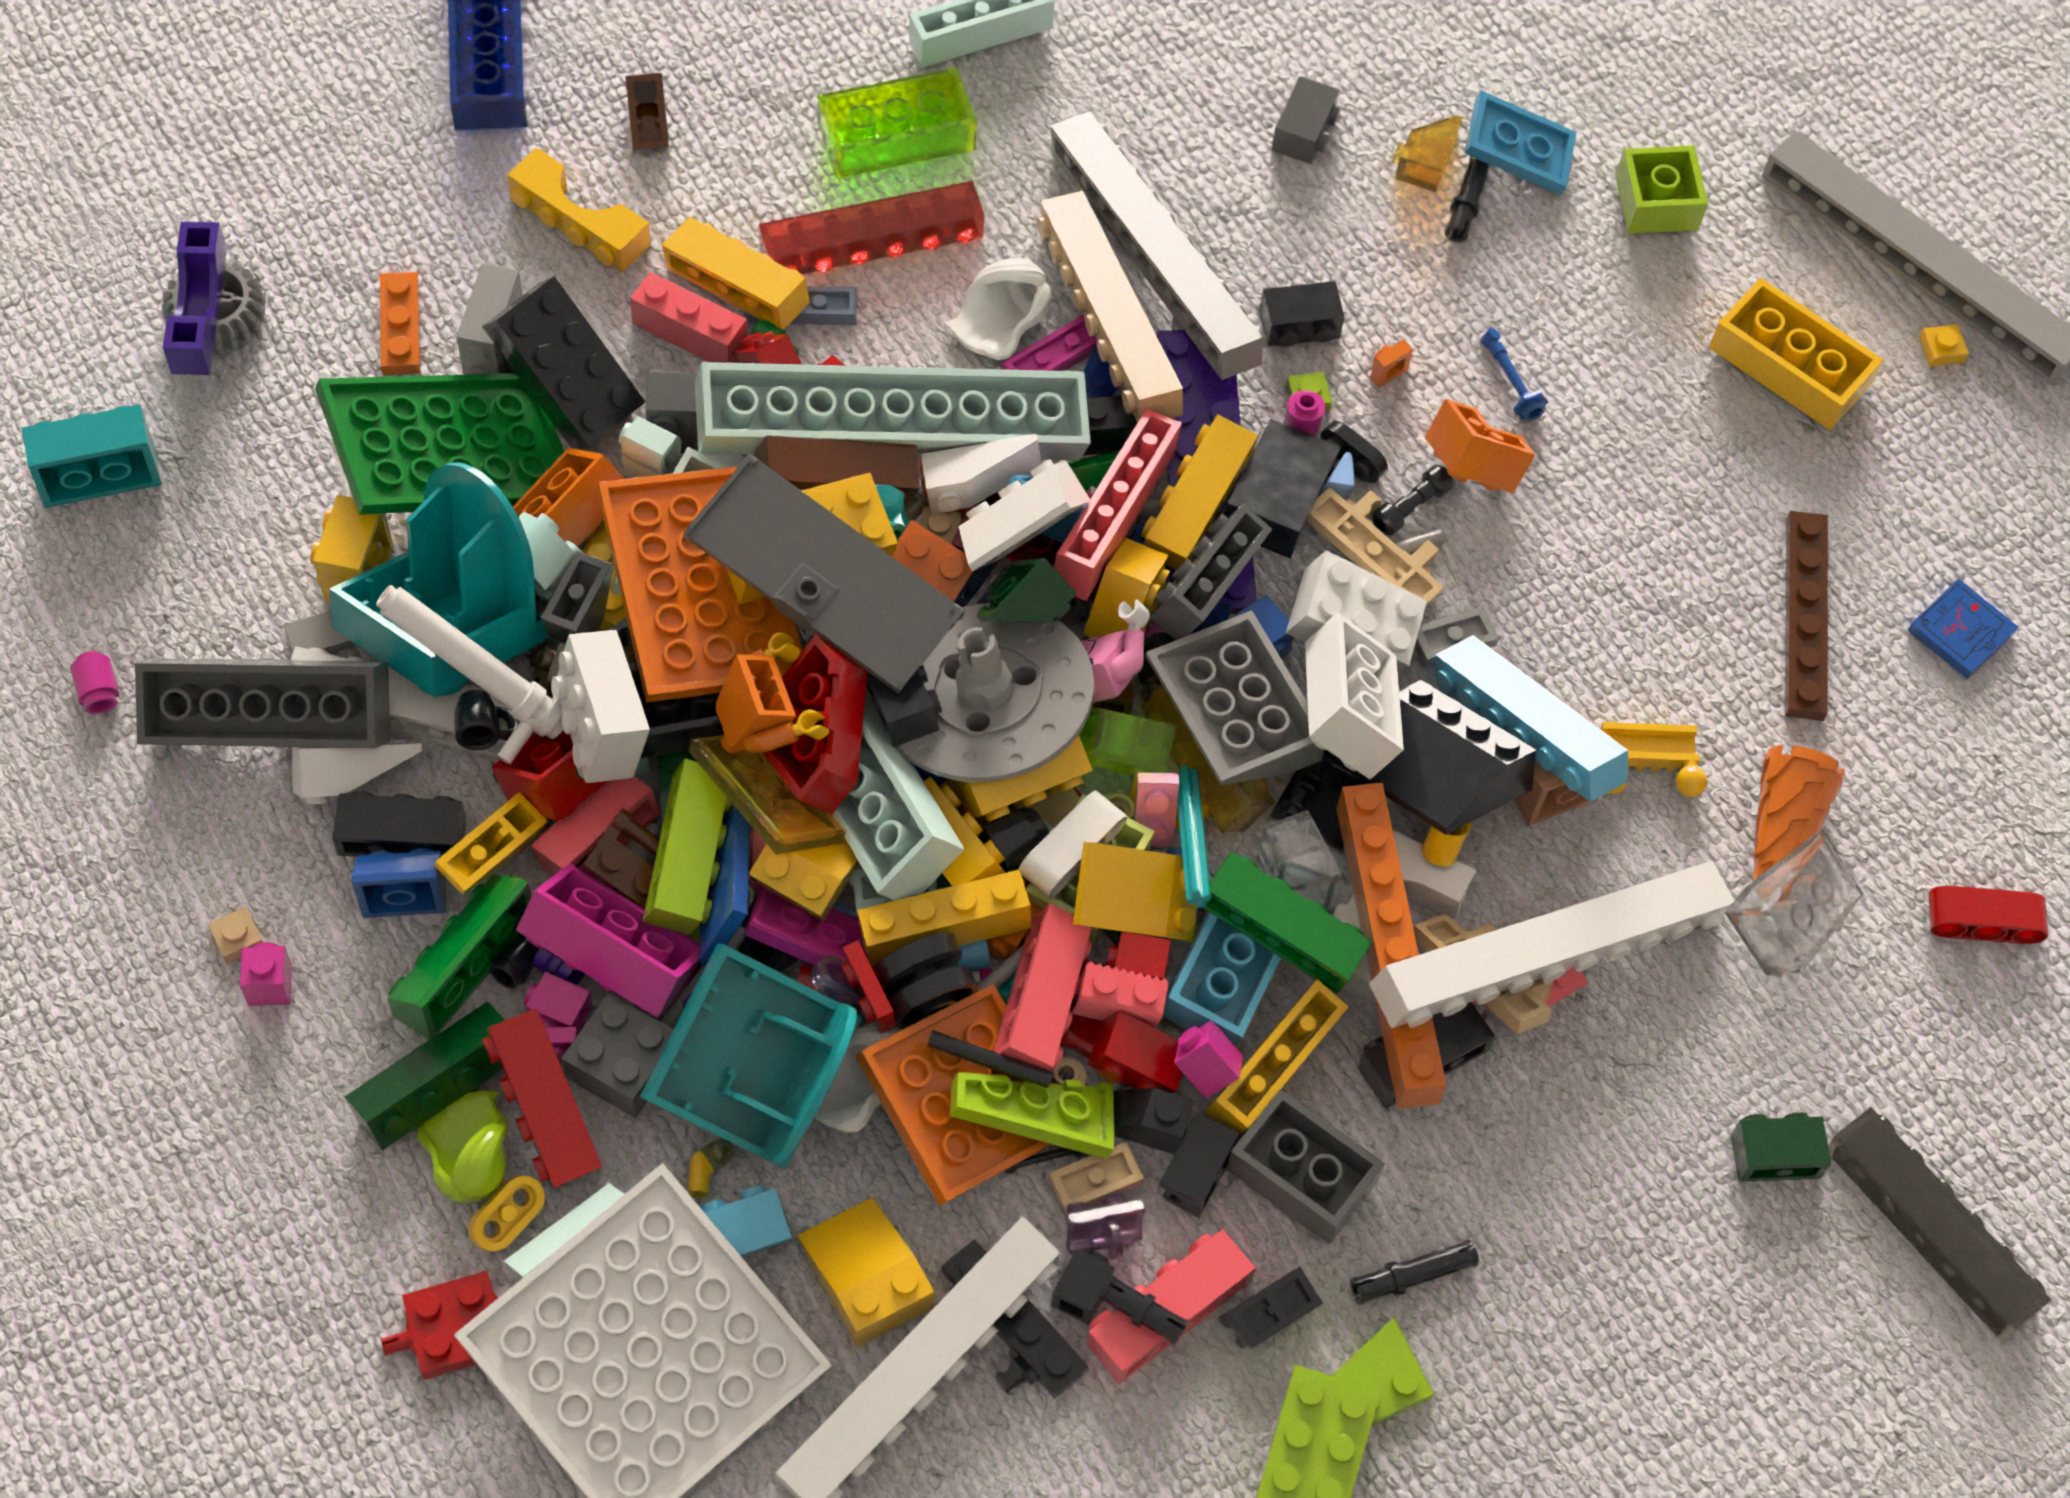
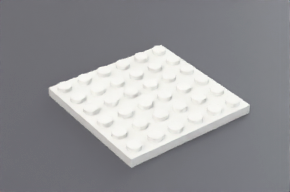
(643, 1347)

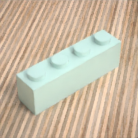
(974, 25)

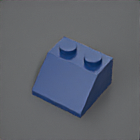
(399, 883)

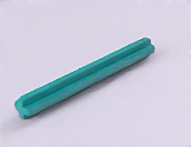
(1193, 838)

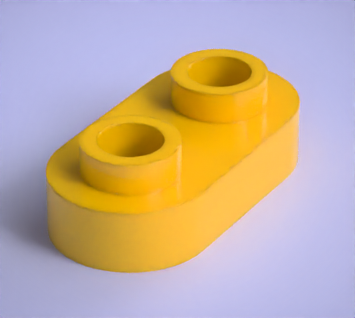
(505, 1214)

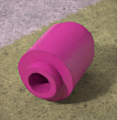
(1305, 412)
(95, 682)

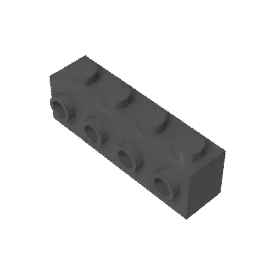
(1210, 573)

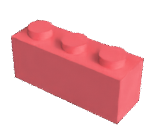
(687, 320)
(576, 835)

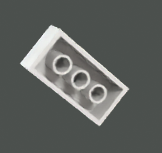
(1353, 696)

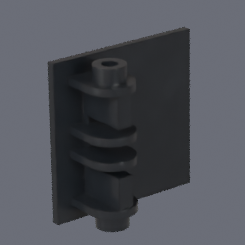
(1318, 791)

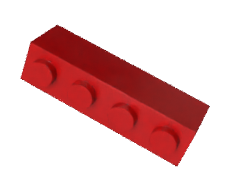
(543, 1098)

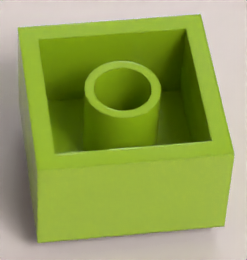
(1661, 189)

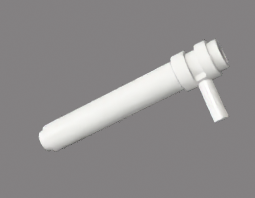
(524, 699)

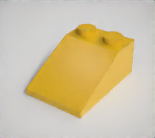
(1133, 892)
(867, 1271)

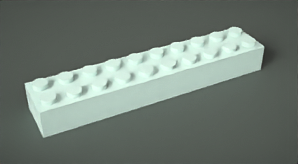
(889, 405)

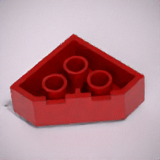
(834, 686)

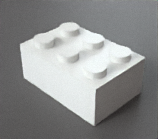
(1363, 598)
(600, 706)

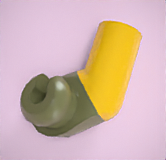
(705, 1163)

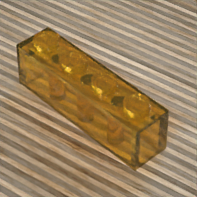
(1231, 805)

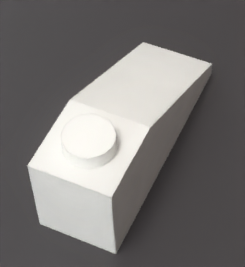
(972, 473)
(335, 771)

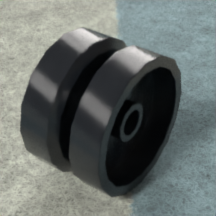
(924, 978)

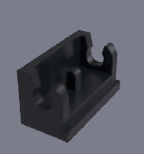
(1198, 1164)
(1272, 1309)

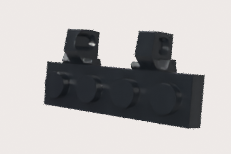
(1034, 1343)

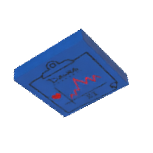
(1963, 628)

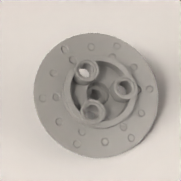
(1006, 698)

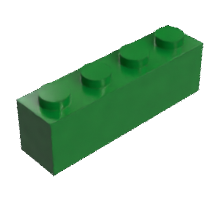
(1286, 922)

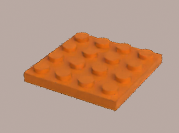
(916, 1094)

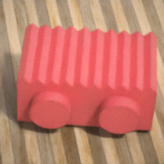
(1108, 990)

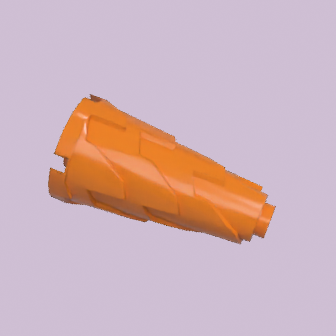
(1793, 801)

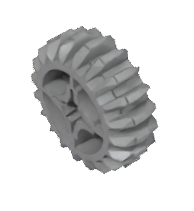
(236, 314)

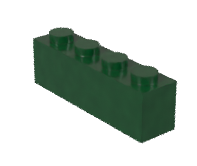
(426, 1079)

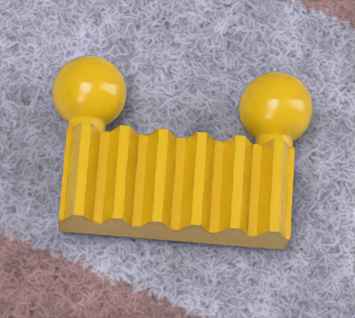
(1659, 748)

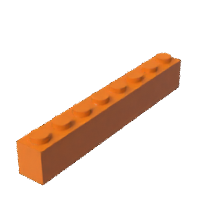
(1387, 922)

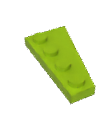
(1059, 1115)

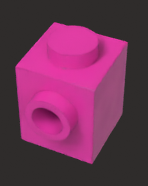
(266, 975)
(559, 1002)
(1208, 1058)

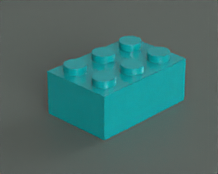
(91, 456)

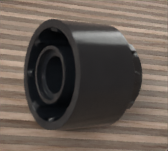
(1015, 835)

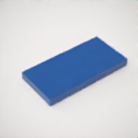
(730, 888)

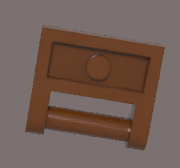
(618, 865)

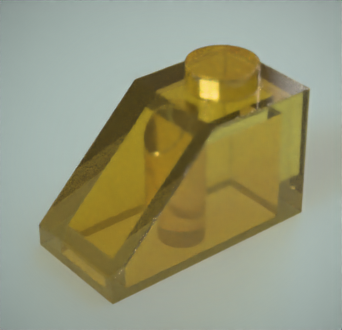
(1427, 153)

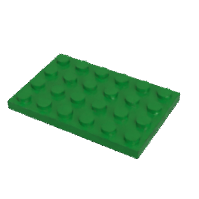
(406, 427)

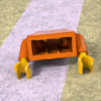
(756, 703)

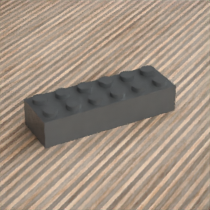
(262, 703)

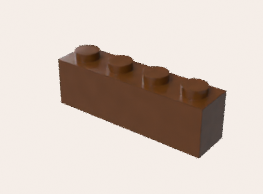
(823, 461)

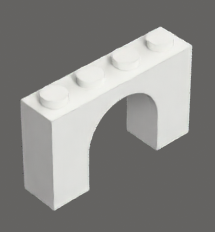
(1425, 883)

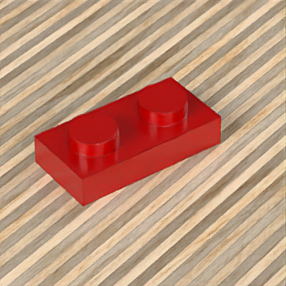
(874, 1002)

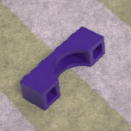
(192, 329)

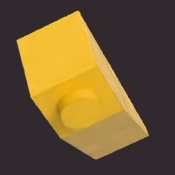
(492, 844)

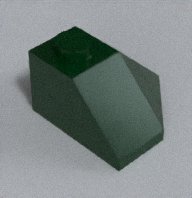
(1028, 593)

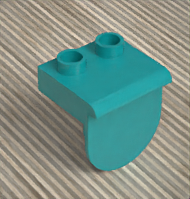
(464, 564)
(752, 1056)

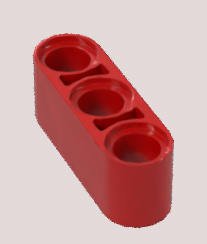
(1988, 915)

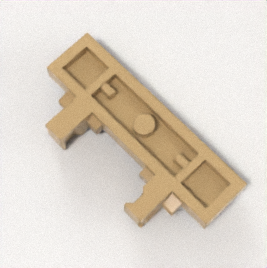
(1356, 537)
(1517, 1010)

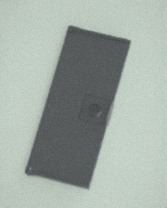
(823, 573)

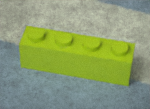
(687, 851)

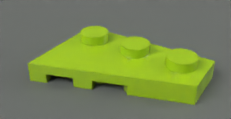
(1389, 1367)

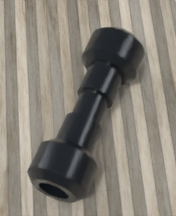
(1390, 517)

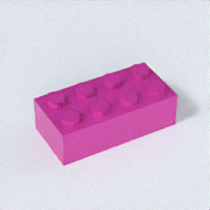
(608, 941)

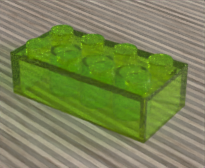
(896, 122)

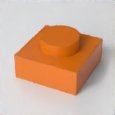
(1391, 362)

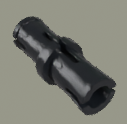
(1143, 1310)

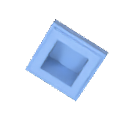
(1341, 477)

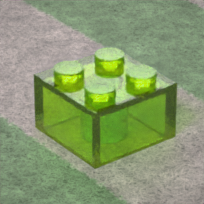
(1126, 742)

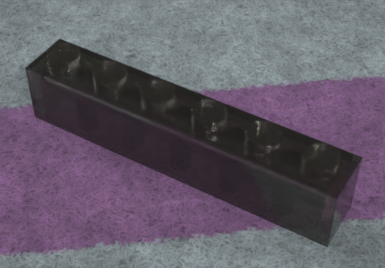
(1938, 1224)

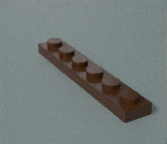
(1806, 616)

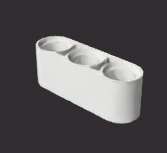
(1059, 854)

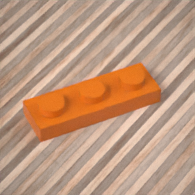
(400, 323)

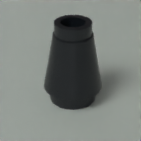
(513, 962)

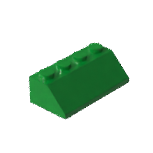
(460, 957)

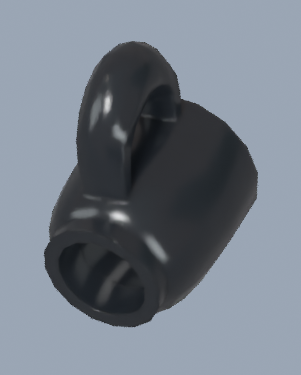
(478, 721)

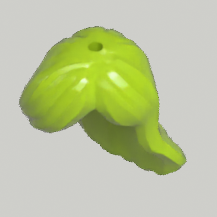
(467, 1147)

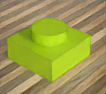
(1312, 382)

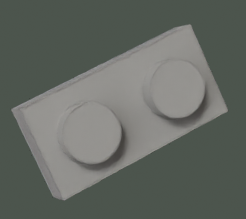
(1448, 631)

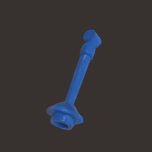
(1530, 404)

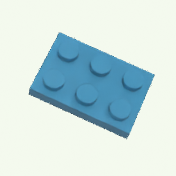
(1520, 142)

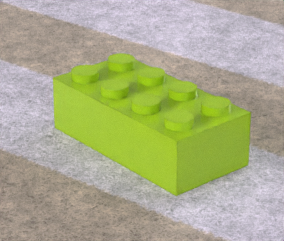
(1318, 1437)

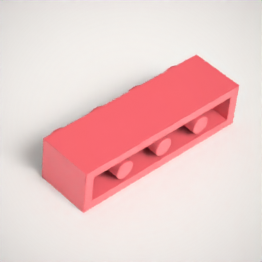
(1044, 989)
(1188, 1288)

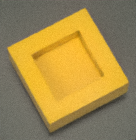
(1943, 345)

